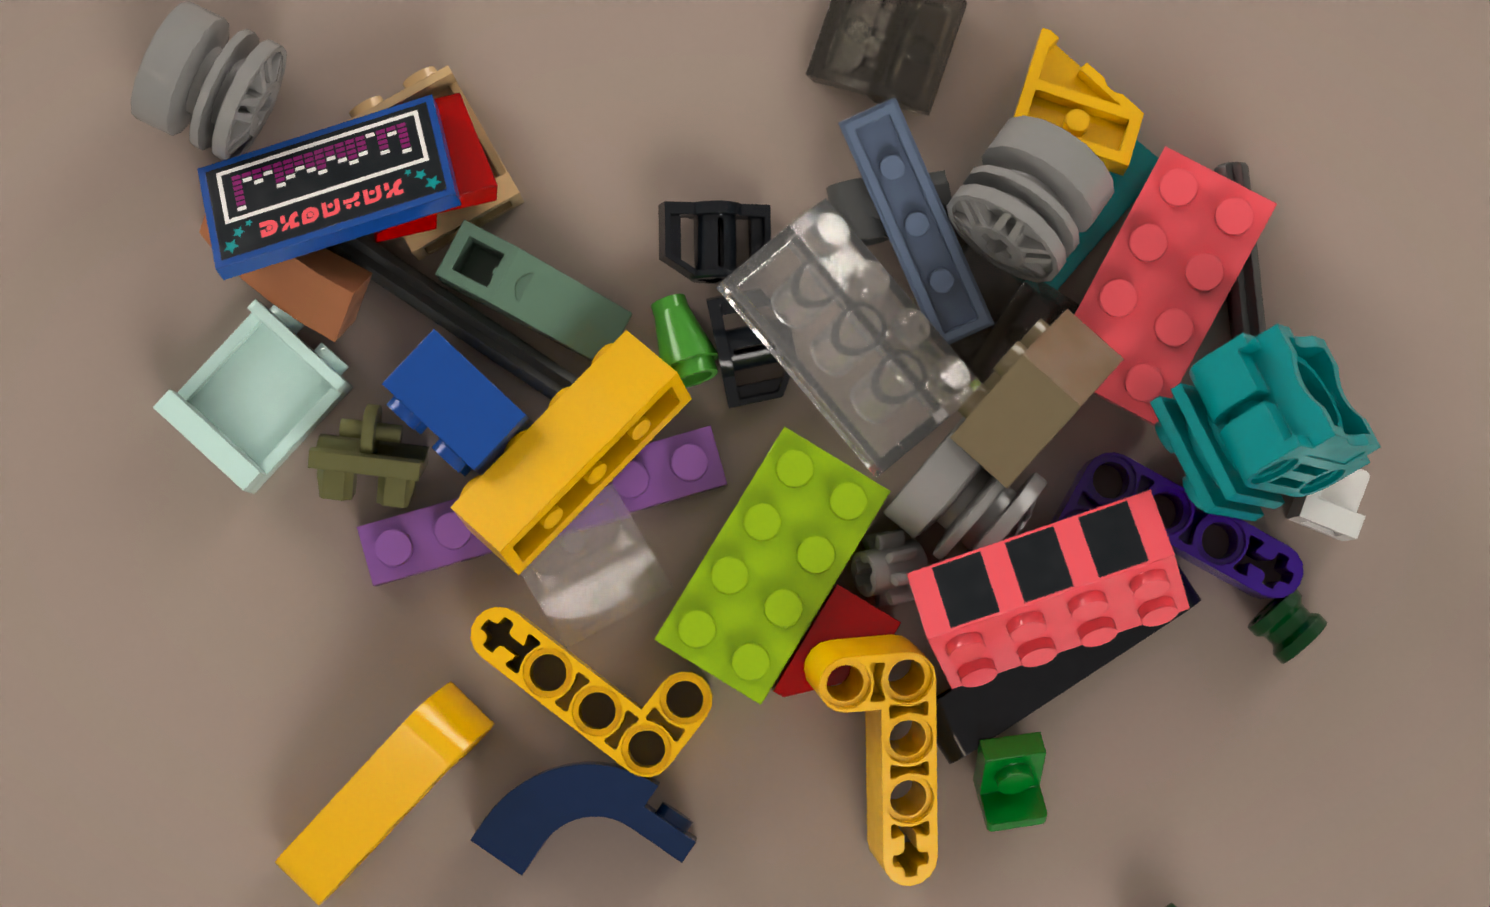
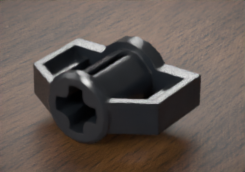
(713, 236)
(736, 360)

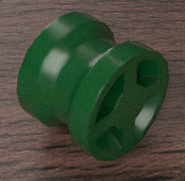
(1287, 626)

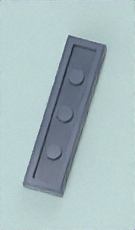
(915, 221)

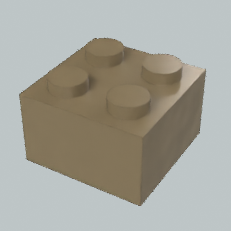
(1033, 395)

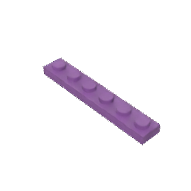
(438, 538)

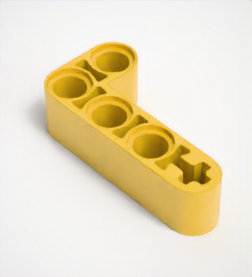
(582, 681)
(888, 760)
(384, 791)

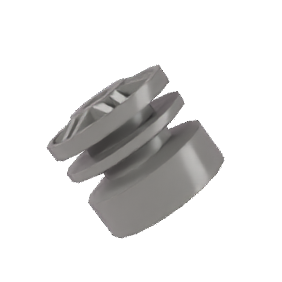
(208, 82)
(1031, 198)
(963, 500)

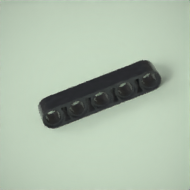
(990, 709)

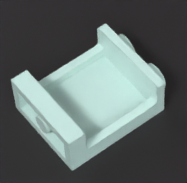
(257, 397)

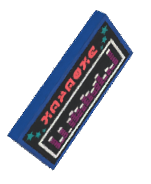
(328, 187)

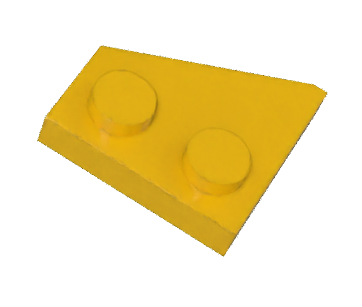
(1079, 103)

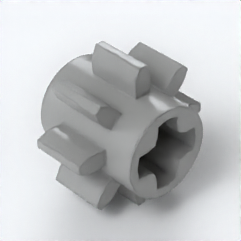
(884, 566)

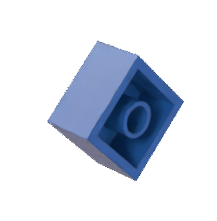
(456, 402)

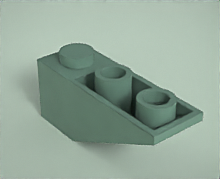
(530, 291)

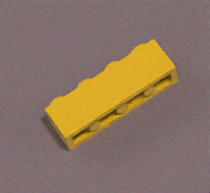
(571, 451)

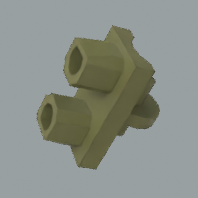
(372, 450)

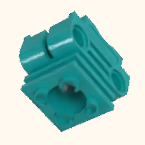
(1262, 424)

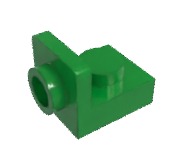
(1009, 781)

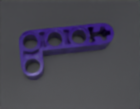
(1188, 527)

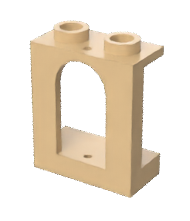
(440, 84)

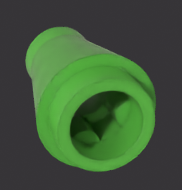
(683, 341)

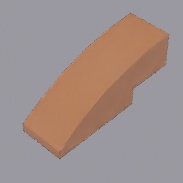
(312, 288)

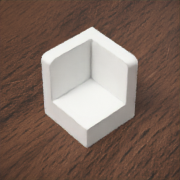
(1333, 508)

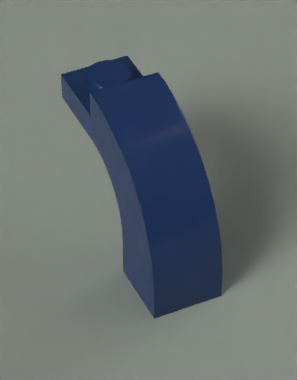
(573, 791)

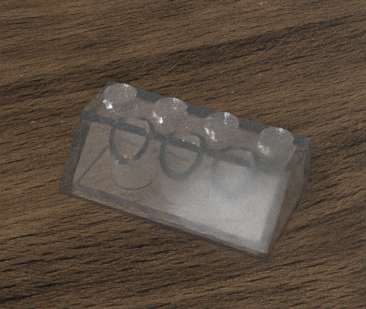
(849, 337)

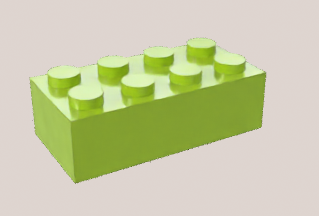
(772, 565)

